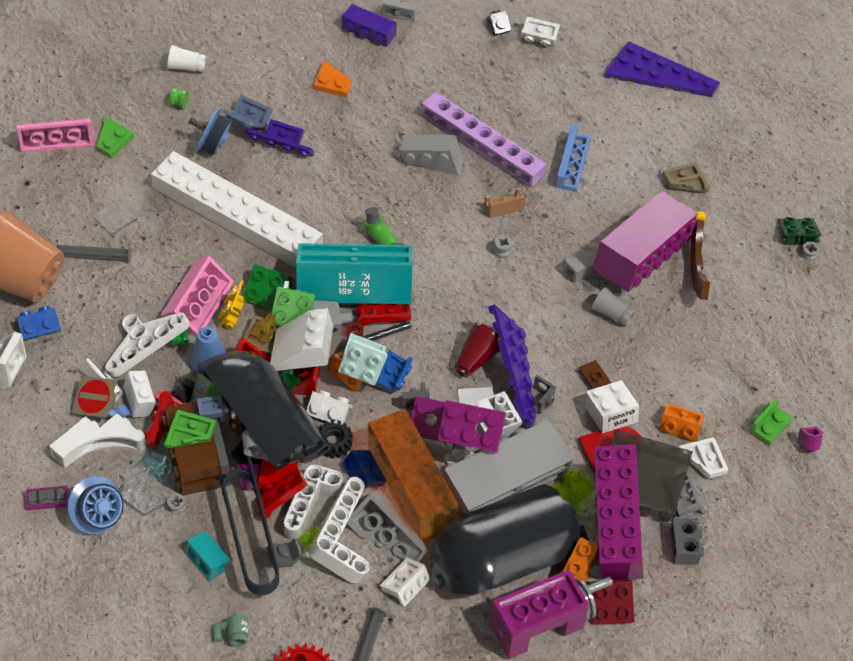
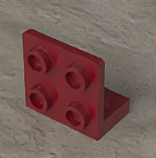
(614, 603)

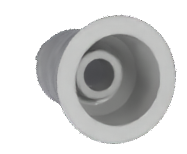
(613, 307)

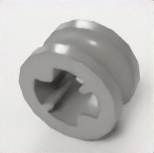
(810, 255)
(182, 503)

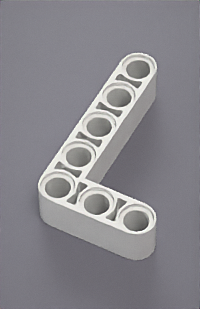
(325, 546)

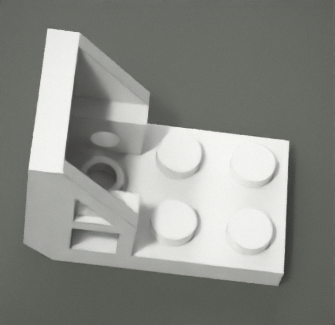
(11, 358)

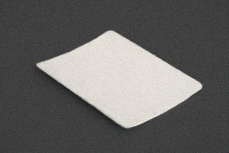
(473, 395)

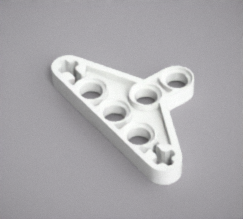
(134, 344)

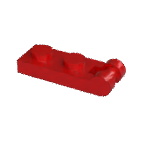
(383, 313)
(156, 431)
(282, 492)

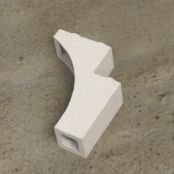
(88, 437)

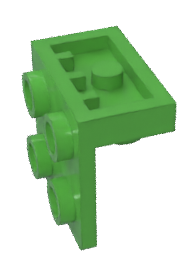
(291, 304)

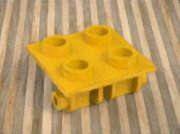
(233, 307)

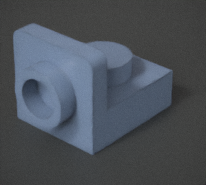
(212, 407)

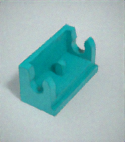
(206, 555)

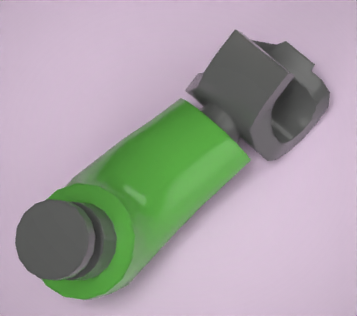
(378, 228)

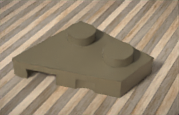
(686, 178)

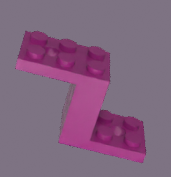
(458, 423)

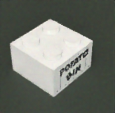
(612, 406)

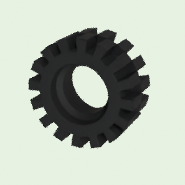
(339, 430)

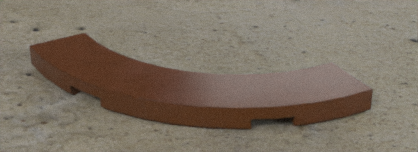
(699, 280)

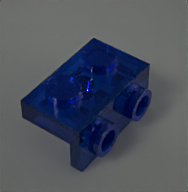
(364, 466)

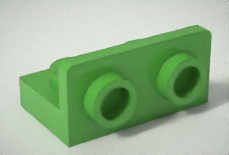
(770, 423)

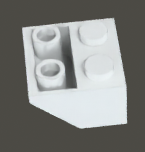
(500, 403)

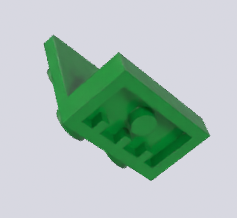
(263, 286)

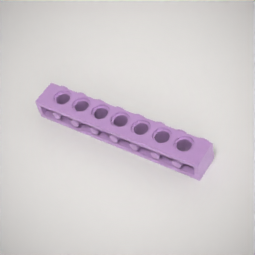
(483, 139)

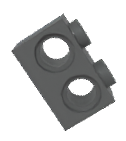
(683, 541)

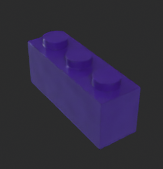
(369, 25)

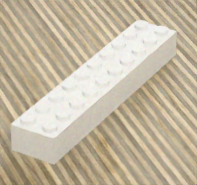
(233, 208)

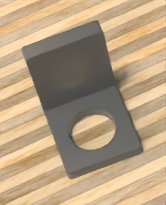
(548, 398)

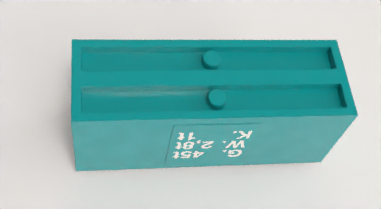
(355, 273)

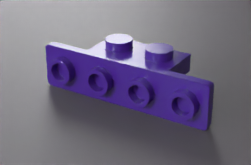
(284, 135)

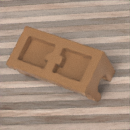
(504, 204)

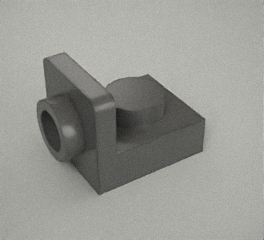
(408, 398)
(286, 554)

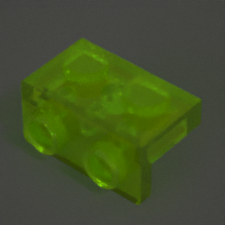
(574, 486)

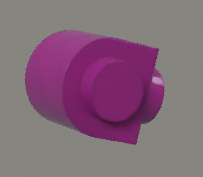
(810, 438)
(243, 482)

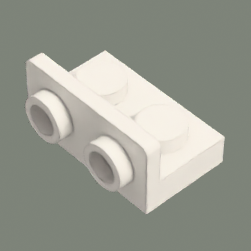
(406, 581)

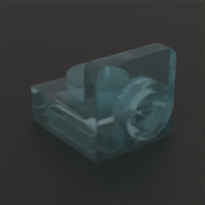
(159, 465)

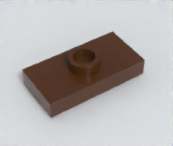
(594, 375)

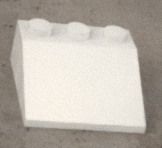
(303, 341)

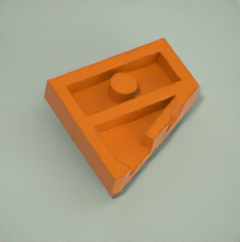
(332, 81)

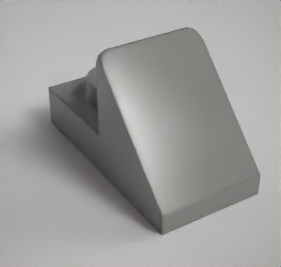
(398, 10)

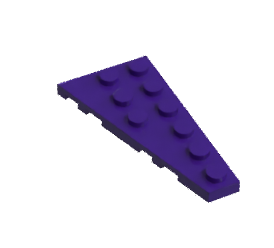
(657, 71)
(515, 360)

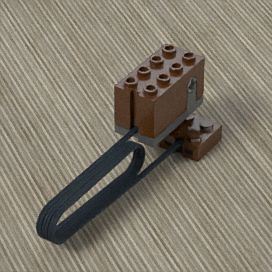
(206, 468)

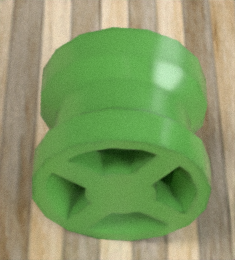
(178, 98)

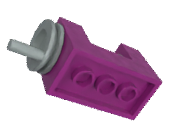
(541, 607)

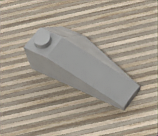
(385, 525)

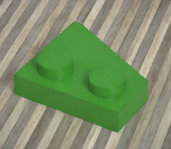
(189, 430)

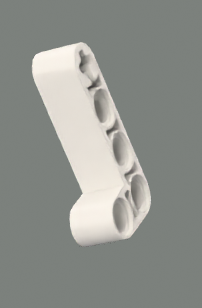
(307, 502)

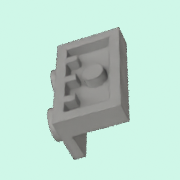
(690, 497)

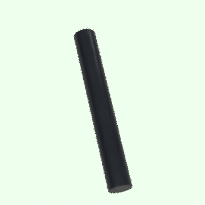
(388, 331)

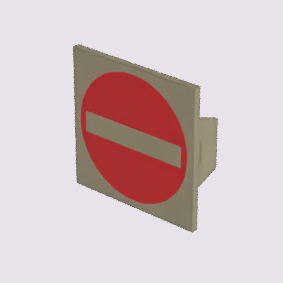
(95, 397)

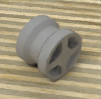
(505, 250)

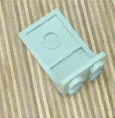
(363, 359)

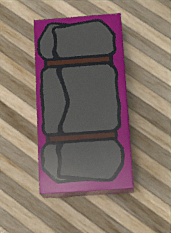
(47, 497)

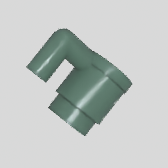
(237, 630)

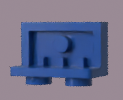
(38, 323)
(393, 372)

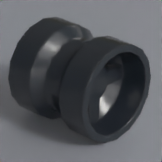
(184, 390)

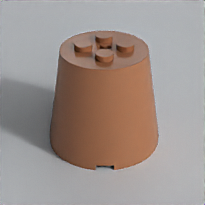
(26, 260)

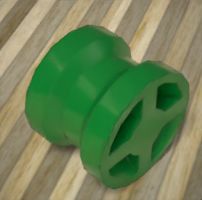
(181, 339)

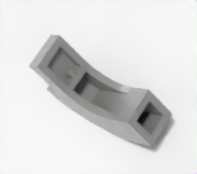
(581, 265)

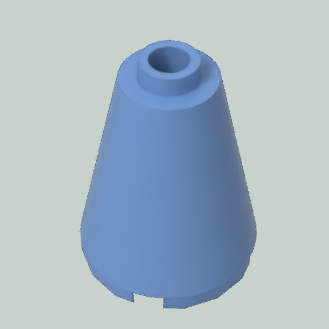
(205, 346)

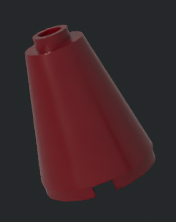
(477, 349)

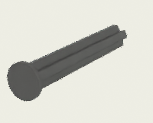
(96, 252)
(371, 633)

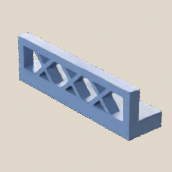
(567, 156)

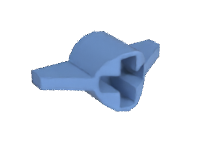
(121, 410)

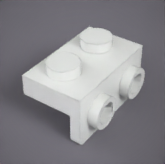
(540, 31)
(328, 408)

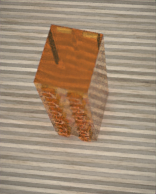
(411, 474)

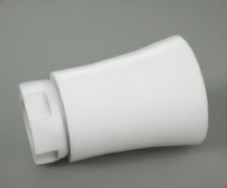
(185, 60)

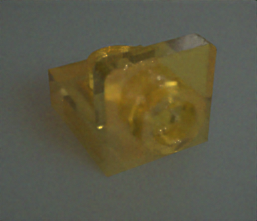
(264, 328)

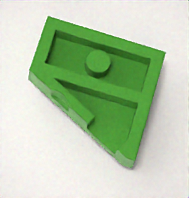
(113, 138)

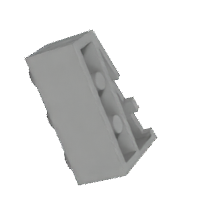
(433, 152)

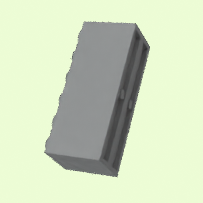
(521, 463)

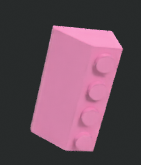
(55, 135)
(200, 294)

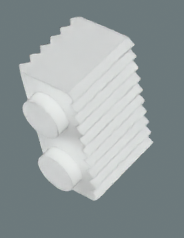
(139, 394)

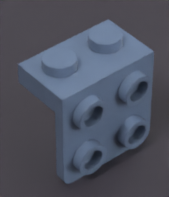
(250, 113)

